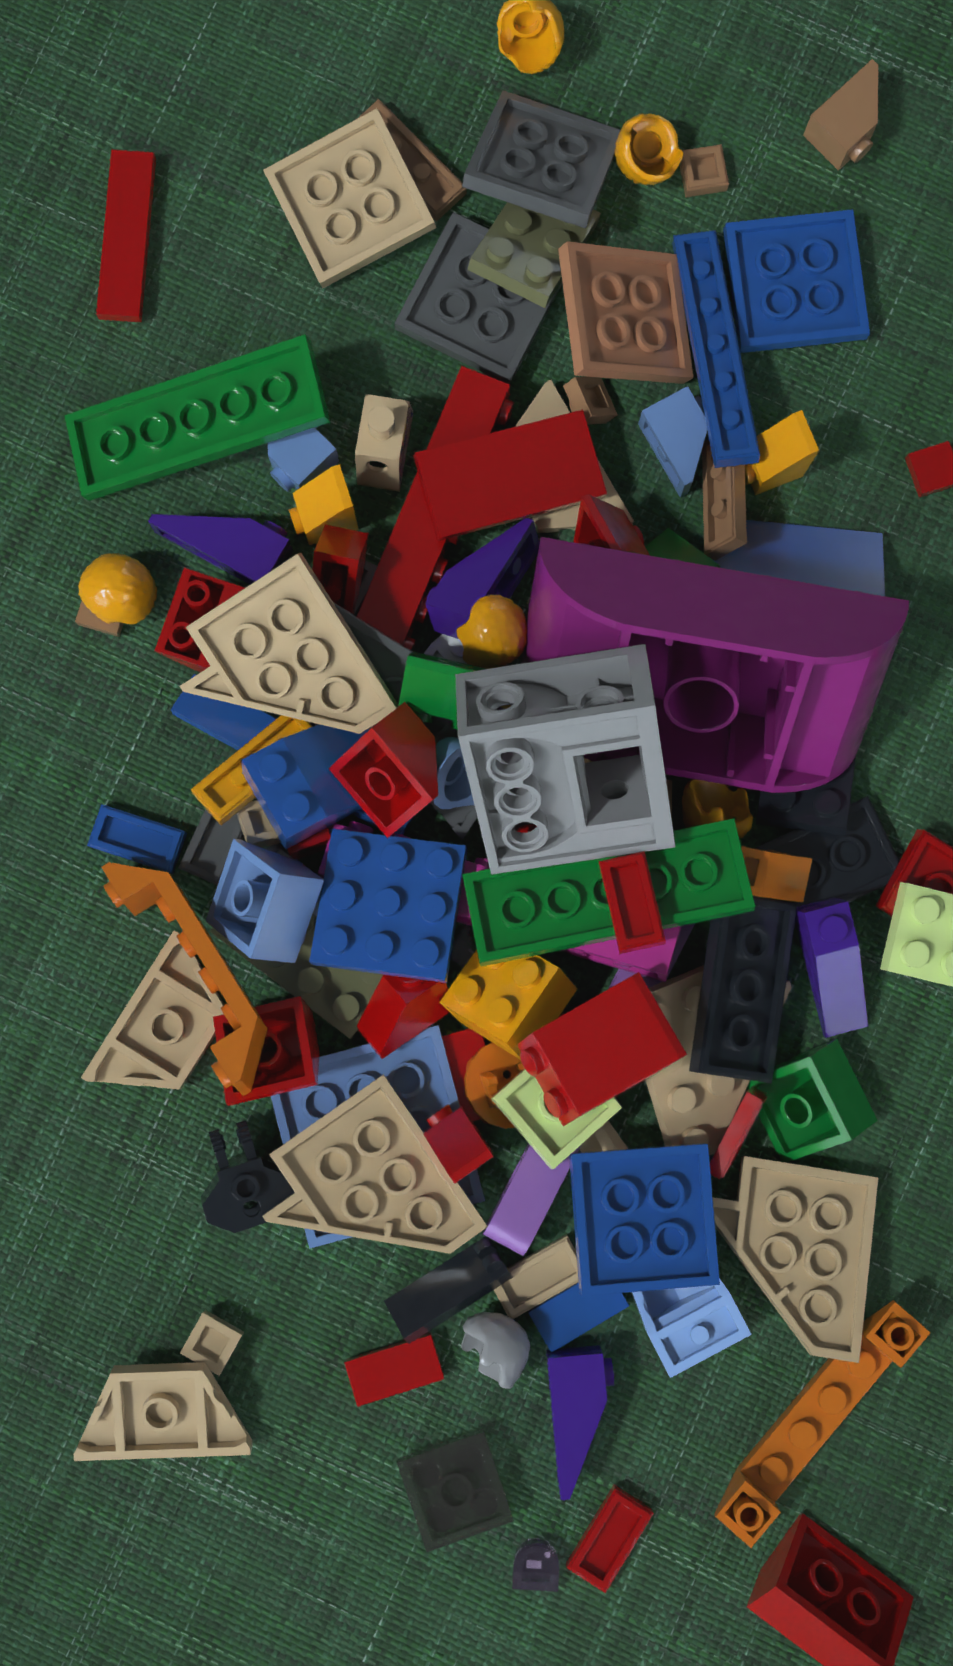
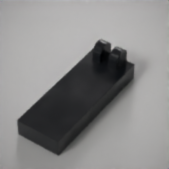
(447, 1289)

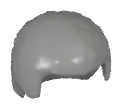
(500, 1345)

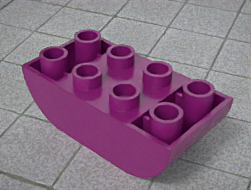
(747, 670)

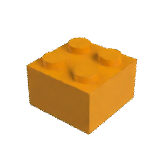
(508, 998)

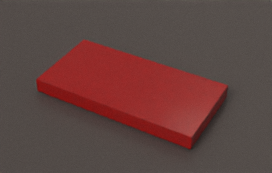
(509, 474)

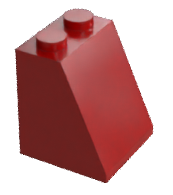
(600, 1049)

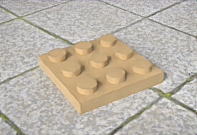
(350, 198)

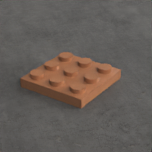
(625, 313)

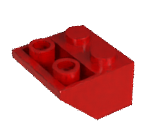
(192, 599)

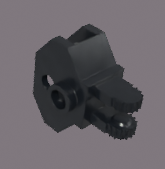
(239, 1182)

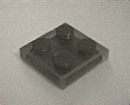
(455, 1490)

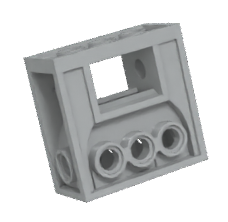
(531, 763)

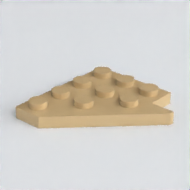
(289, 654)
(688, 1103)
(373, 1178)
(806, 1247)

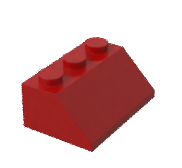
(830, 1599)

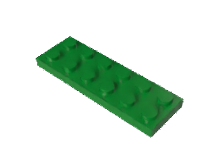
(197, 418)
(567, 903)

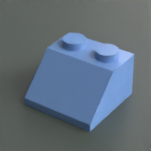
(264, 902)

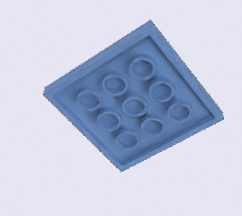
(416, 1073)

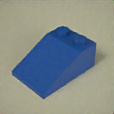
(297, 786)

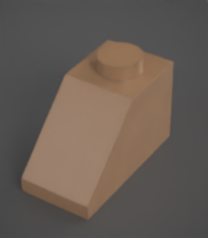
(847, 119)

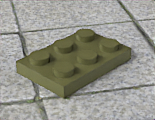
(524, 253)

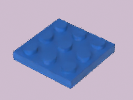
(796, 281)
(389, 905)
(644, 1219)

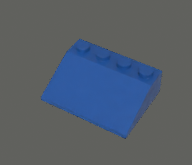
(812, 556)

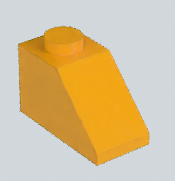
(784, 454)
(321, 503)

